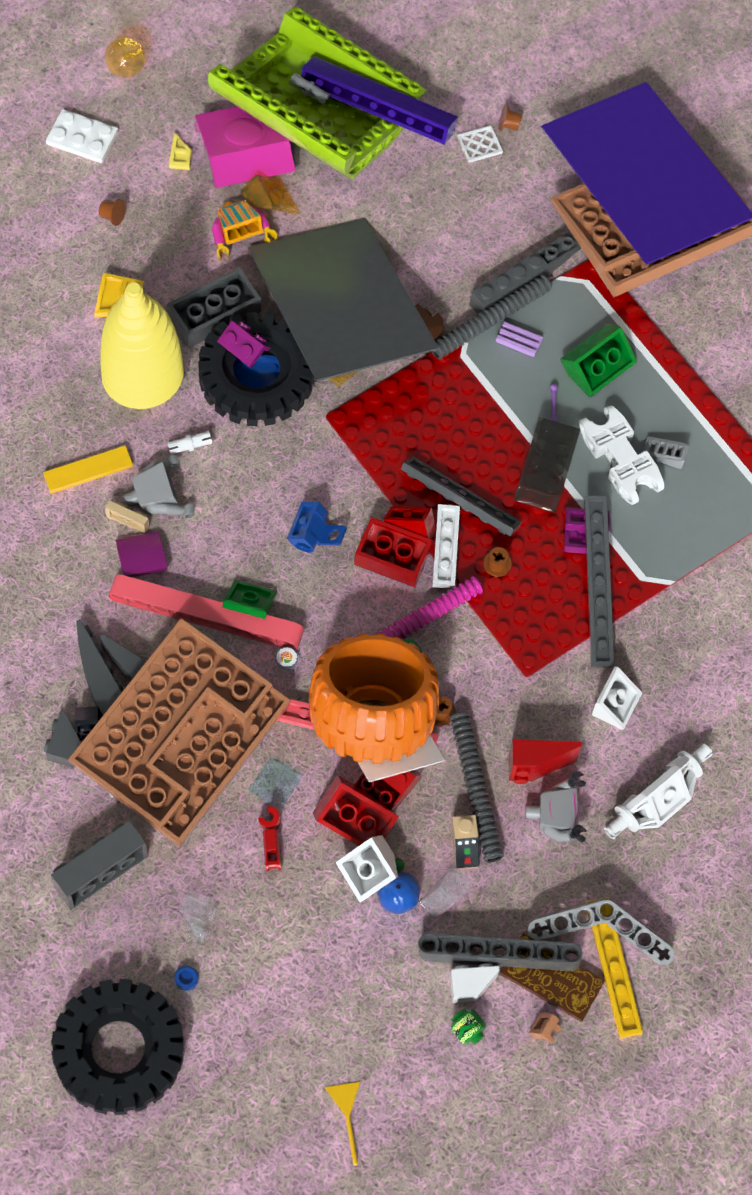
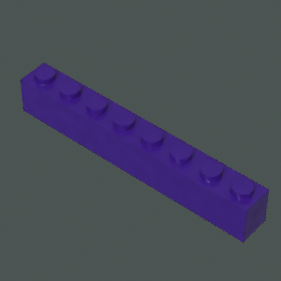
(381, 100)

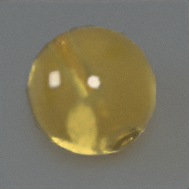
(125, 57)

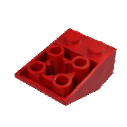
(390, 790)

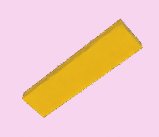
(87, 469)

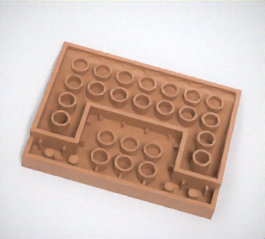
(613, 254)
(180, 732)

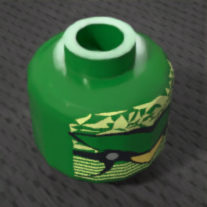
(468, 1026)

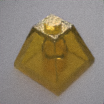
(269, 195)

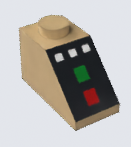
(465, 841)

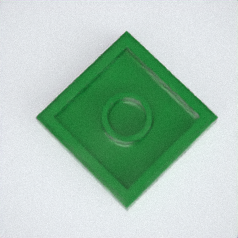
(249, 599)

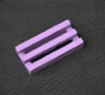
(520, 336)

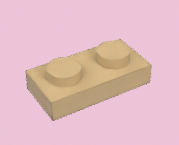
(120, 513)

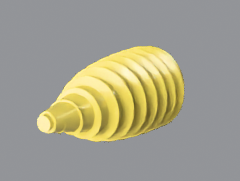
(140, 351)

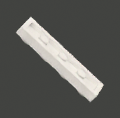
(446, 546)

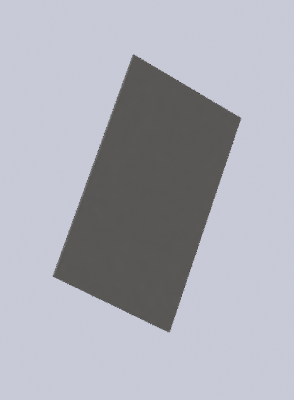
(342, 299)

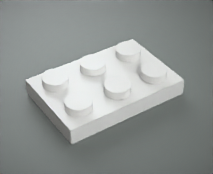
(82, 136)

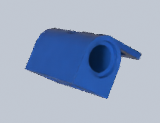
(310, 528)

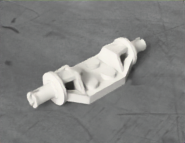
(663, 796)

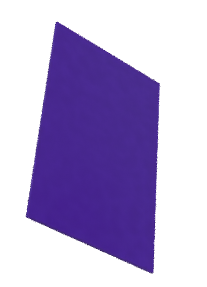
(647, 172)

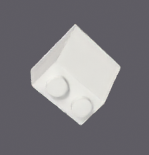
(369, 867)

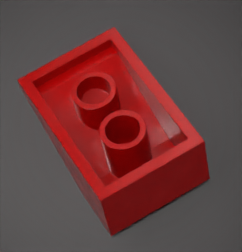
(539, 758)
(353, 812)

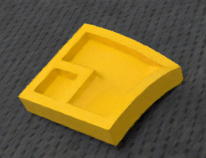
(110, 291)

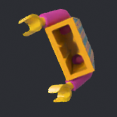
(238, 223)

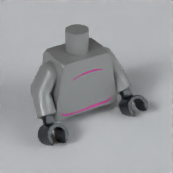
(559, 810)

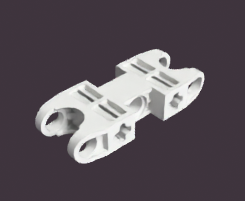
(628, 467)

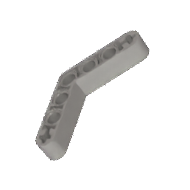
(597, 918)

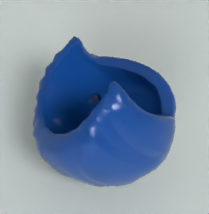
(403, 899)

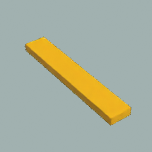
(616, 977)

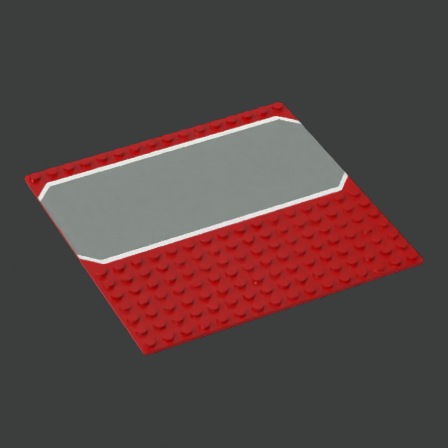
(476, 424)

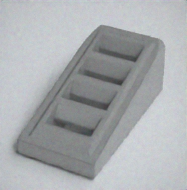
(675, 447)

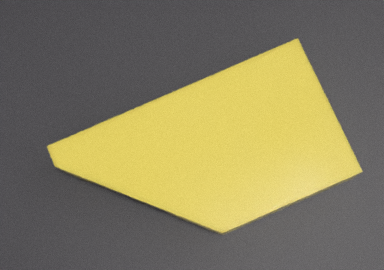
(180, 154)

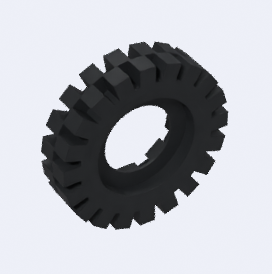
(255, 404)
(108, 1004)

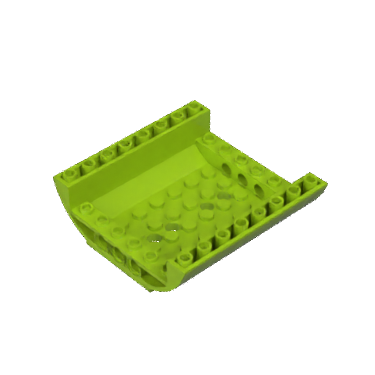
(270, 70)

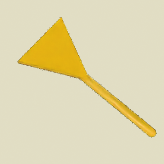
(344, 1097)

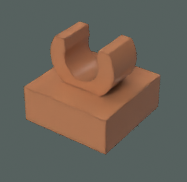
(544, 1026)

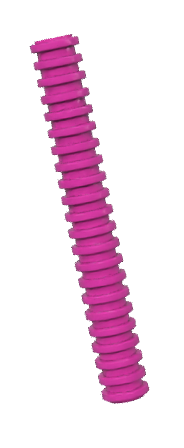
(434, 609)

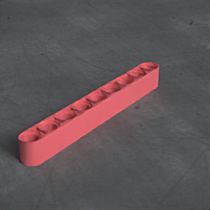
(204, 612)

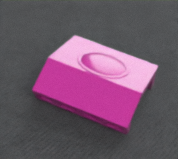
(242, 147)

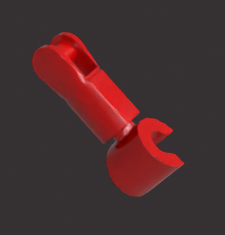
(271, 838)

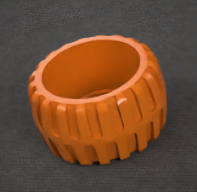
(374, 670)

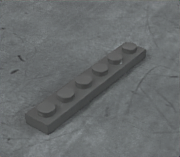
(462, 496)

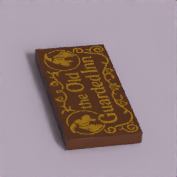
(566, 990)

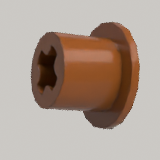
(509, 119)
(113, 211)
(497, 562)
(445, 711)

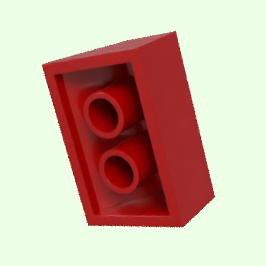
(393, 552)

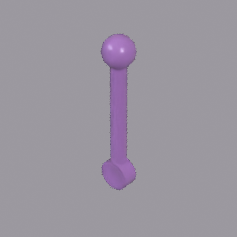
(554, 388)

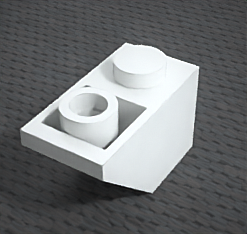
(471, 983)

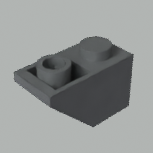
(63, 741)

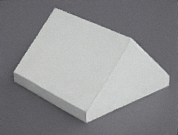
(617, 699)

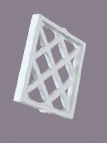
(482, 155)

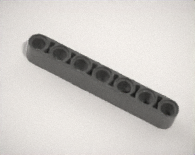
(509, 959)

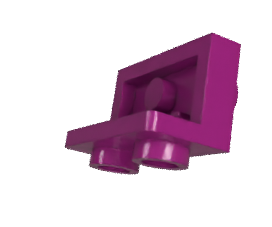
(243, 343)

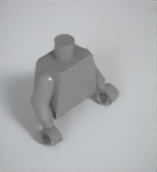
(156, 491)

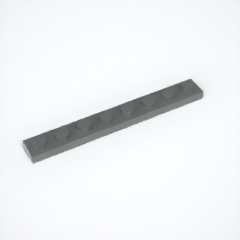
(599, 582)

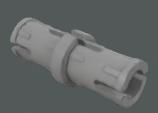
(309, 88)

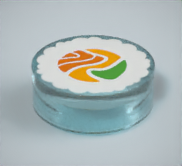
(286, 658)

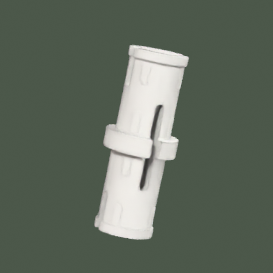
(189, 442)

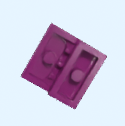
(575, 530)
(141, 554)

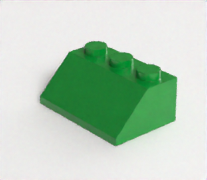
(599, 359)

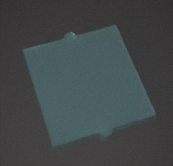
(275, 784)

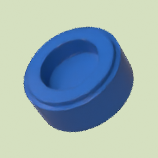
(186, 978)

